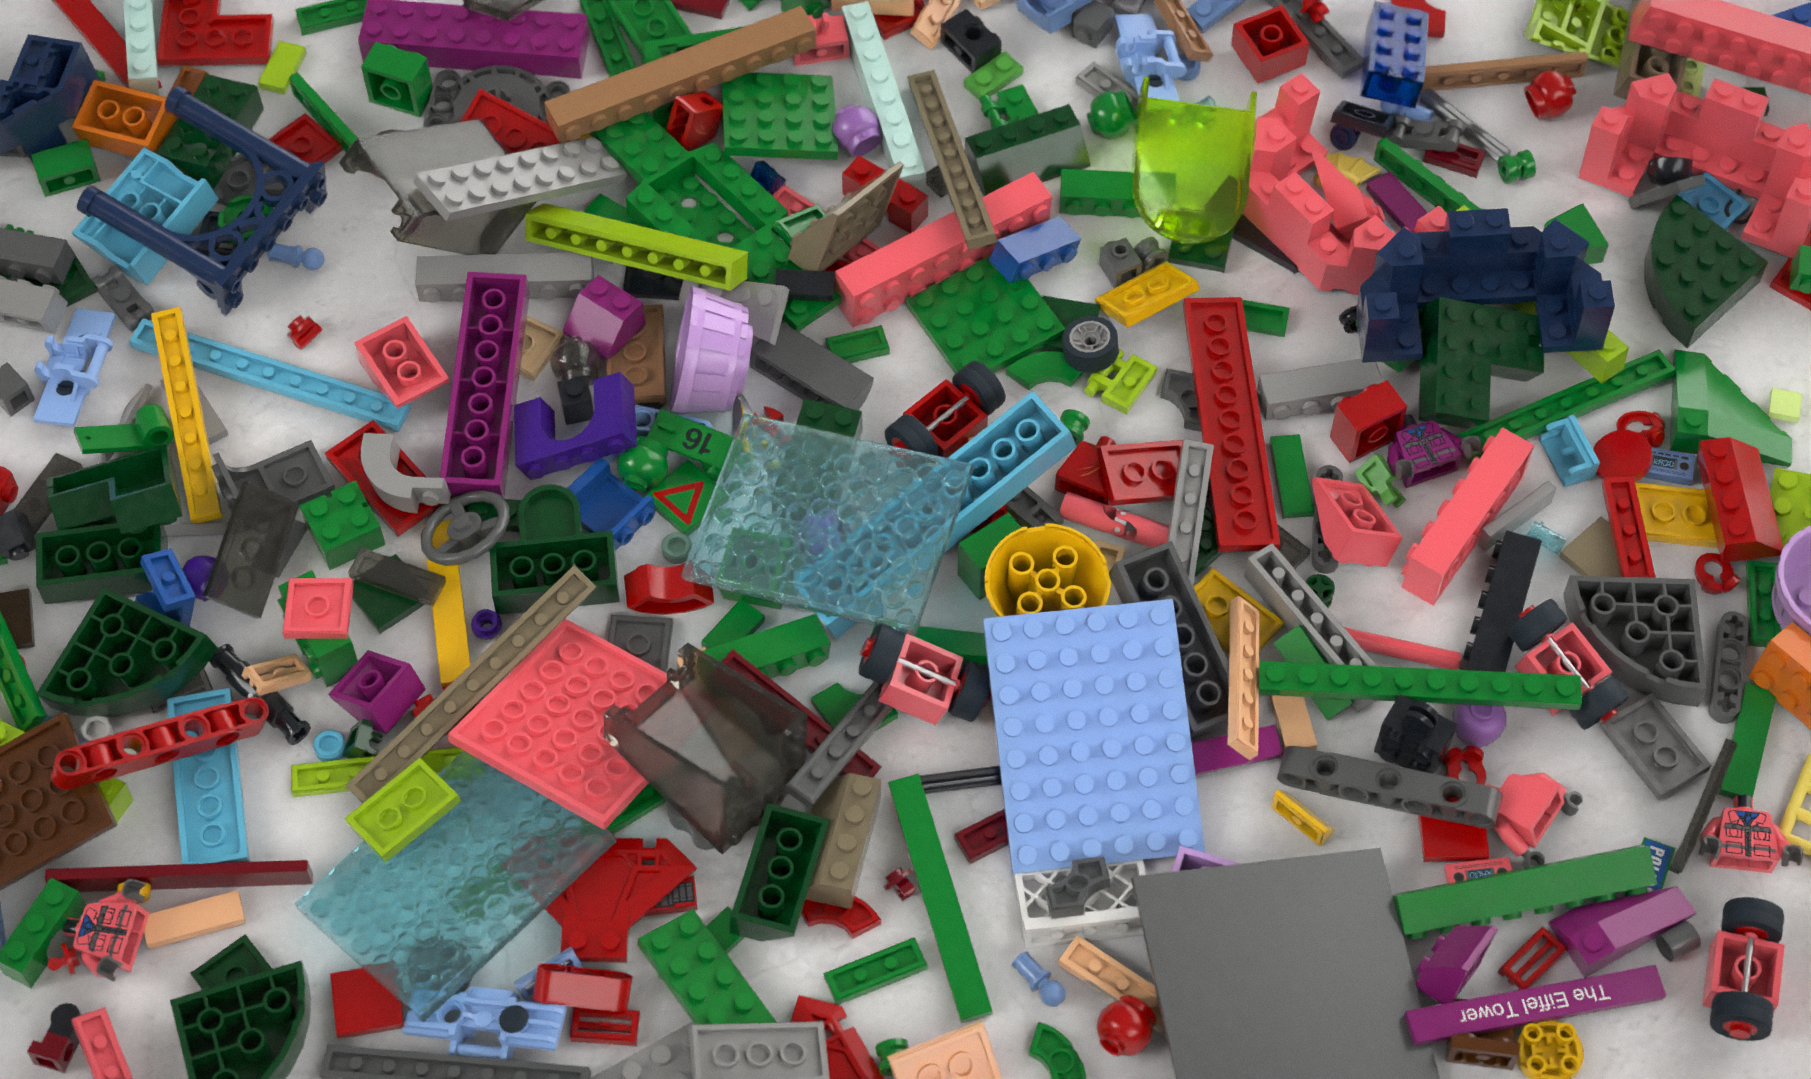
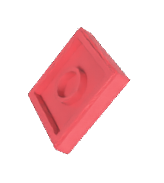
(318, 608)

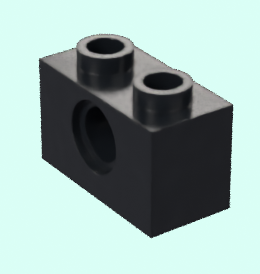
(970, 40)

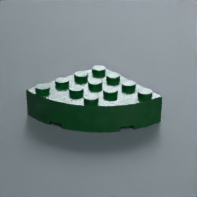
(1696, 270)
(124, 660)
(245, 1025)

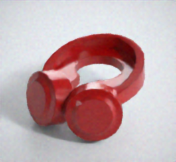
(1654, 435)
(1707, 581)
(1470, 755)

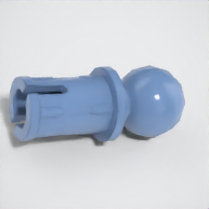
(1416, 113)
(311, 258)
(1051, 992)

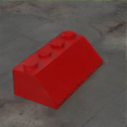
(1738, 500)

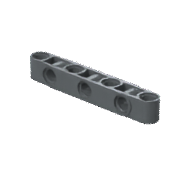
(1413, 791)

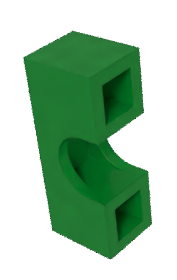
(25, 951)

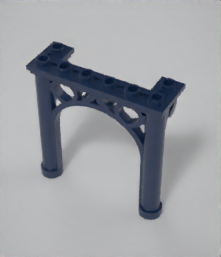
(221, 275)

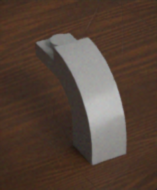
(401, 492)

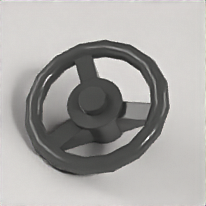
(467, 532)

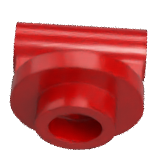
(303, 331)
(69, 958)

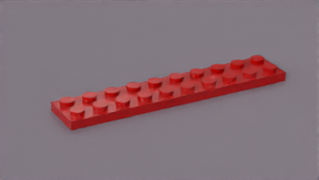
(1232, 423)

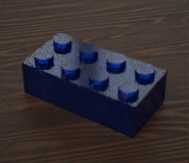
(1394, 54)

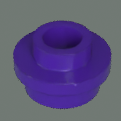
(486, 617)

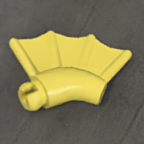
(1353, 168)

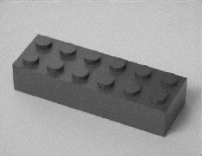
(1205, 670)

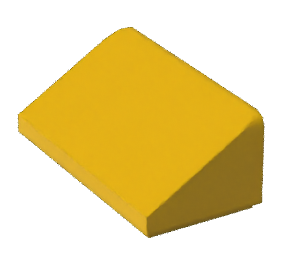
(1301, 817)

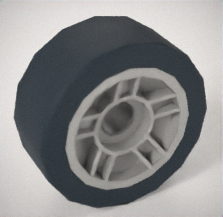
(1090, 344)

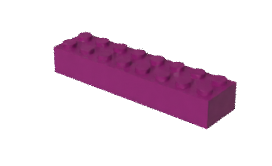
(469, 40)
(485, 383)

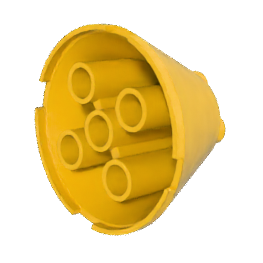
(1046, 572)

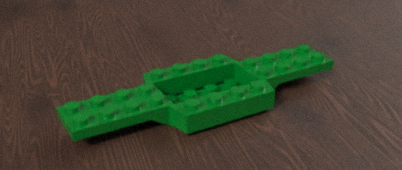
(668, 177)

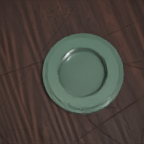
(676, 548)

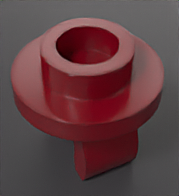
(900, 883)

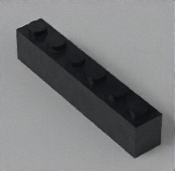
(1502, 603)

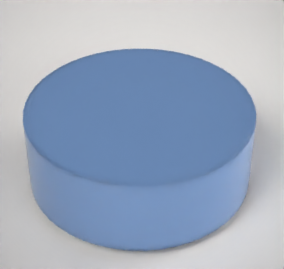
(1192, 68)

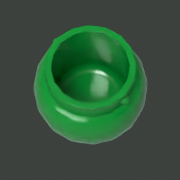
(1111, 114)
(643, 465)

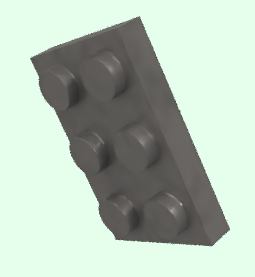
(1655, 746)

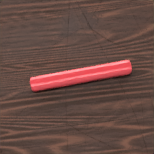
(1406, 649)

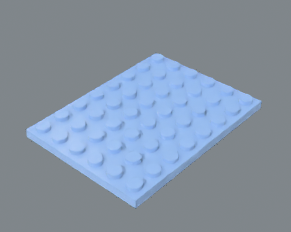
(1092, 735)

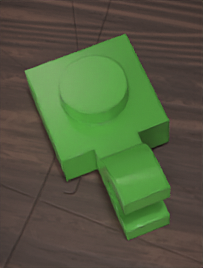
(1378, 478)

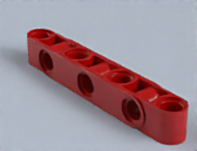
(159, 743)

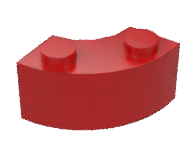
(664, 591)

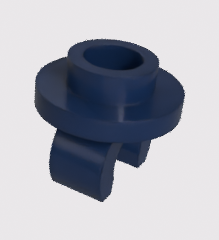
(1343, 137)

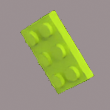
(1791, 501)
(402, 810)

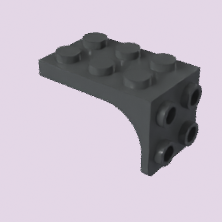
(292, 474)

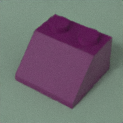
(605, 317)
(378, 690)
(1453, 961)

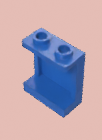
(610, 504)
(171, 589)

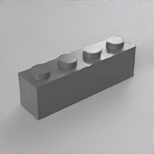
(34, 256)

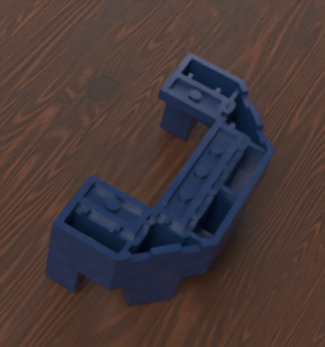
(43, 92)
(1484, 264)

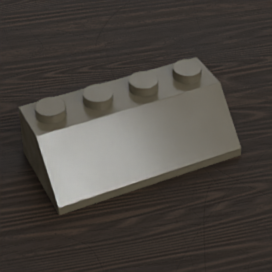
(852, 809)

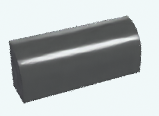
(810, 370)

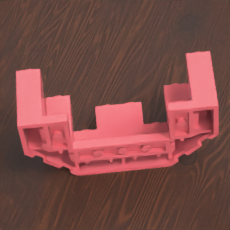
(1722, 138)
(1294, 213)

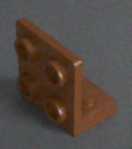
(1487, 1049)

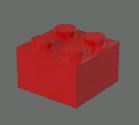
(1270, 44)
(1367, 420)

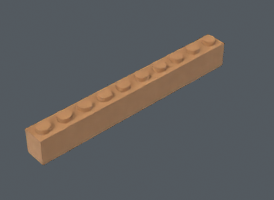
(680, 74)

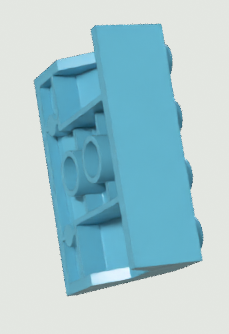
(161, 194)

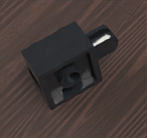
(1414, 736)

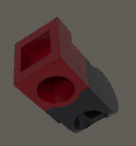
(59, 1042)

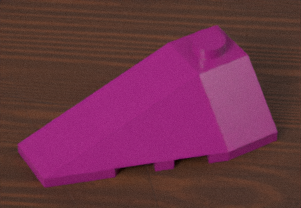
(1613, 928)

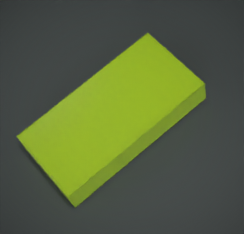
(282, 64)

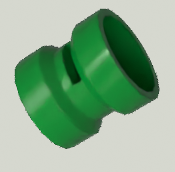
(1517, 166)

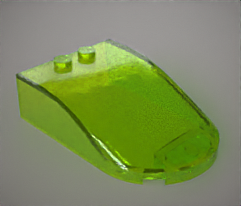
(1191, 166)

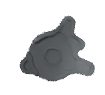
(241, 180)

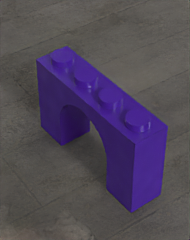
(608, 432)

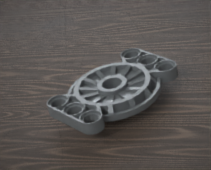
(494, 81)

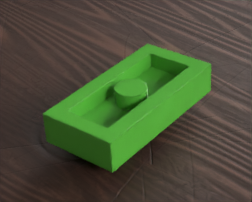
(993, 76)

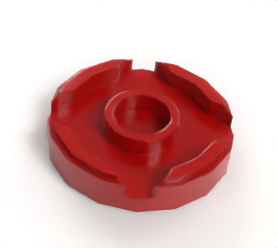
(1623, 455)

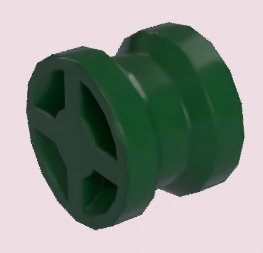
(1323, 587)

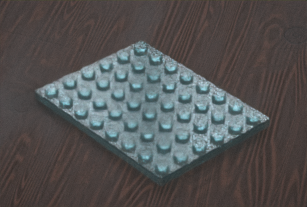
(828, 523)
(456, 888)

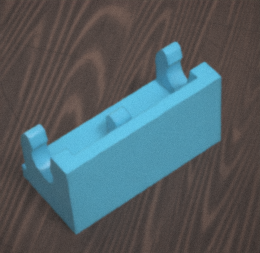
(1569, 451)

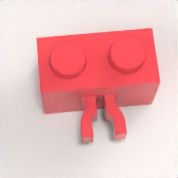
(831, 41)

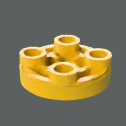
(1550, 1051)

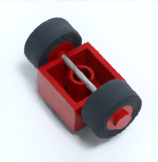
(949, 413)

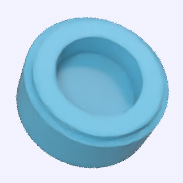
(329, 745)

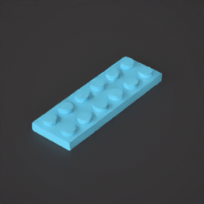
(209, 793)

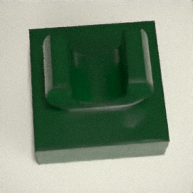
(359, 740)

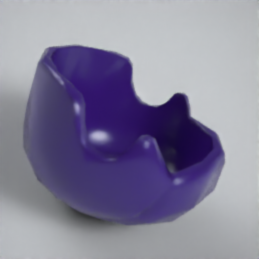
(198, 572)

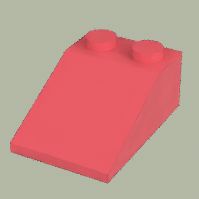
(1349, 203)
(400, 362)
(1354, 523)

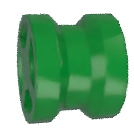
(1076, 423)
(888, 1048)

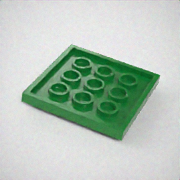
(779, 116)
(984, 317)

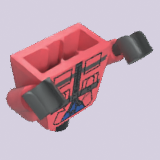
(1528, 810)
(1747, 840)
(110, 931)

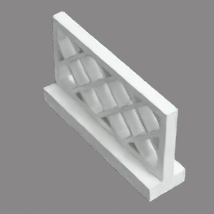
(1115, 922)

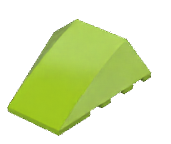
(1580, 27)

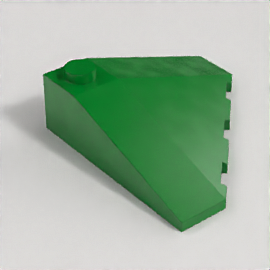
(1713, 407)

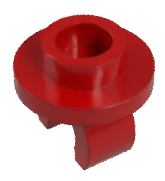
(1315, 8)

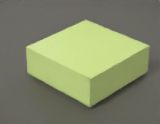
(1784, 405)

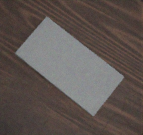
(759, 1051)

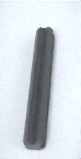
(1472, 130)

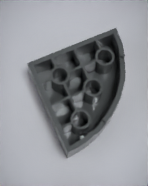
(1643, 632)

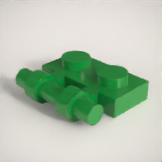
(1012, 102)

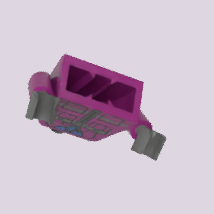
(1427, 451)

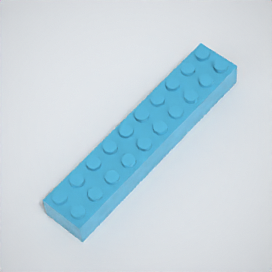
(1004, 461)

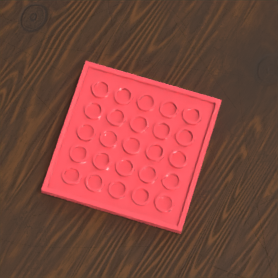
(549, 722)

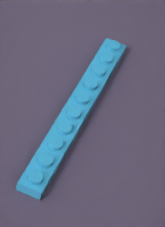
(282, 378)

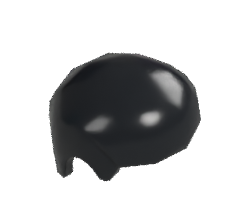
(1669, 170)

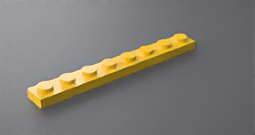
(186, 416)

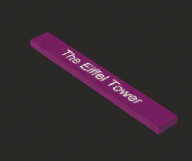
(1535, 1005)

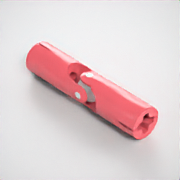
(1114, 521)

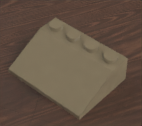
(845, 224)

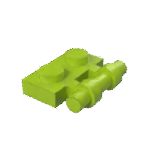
(1128, 384)

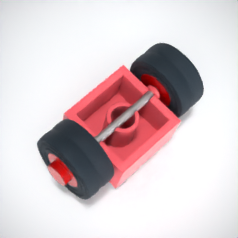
(1567, 654)
(923, 676)
(1745, 969)

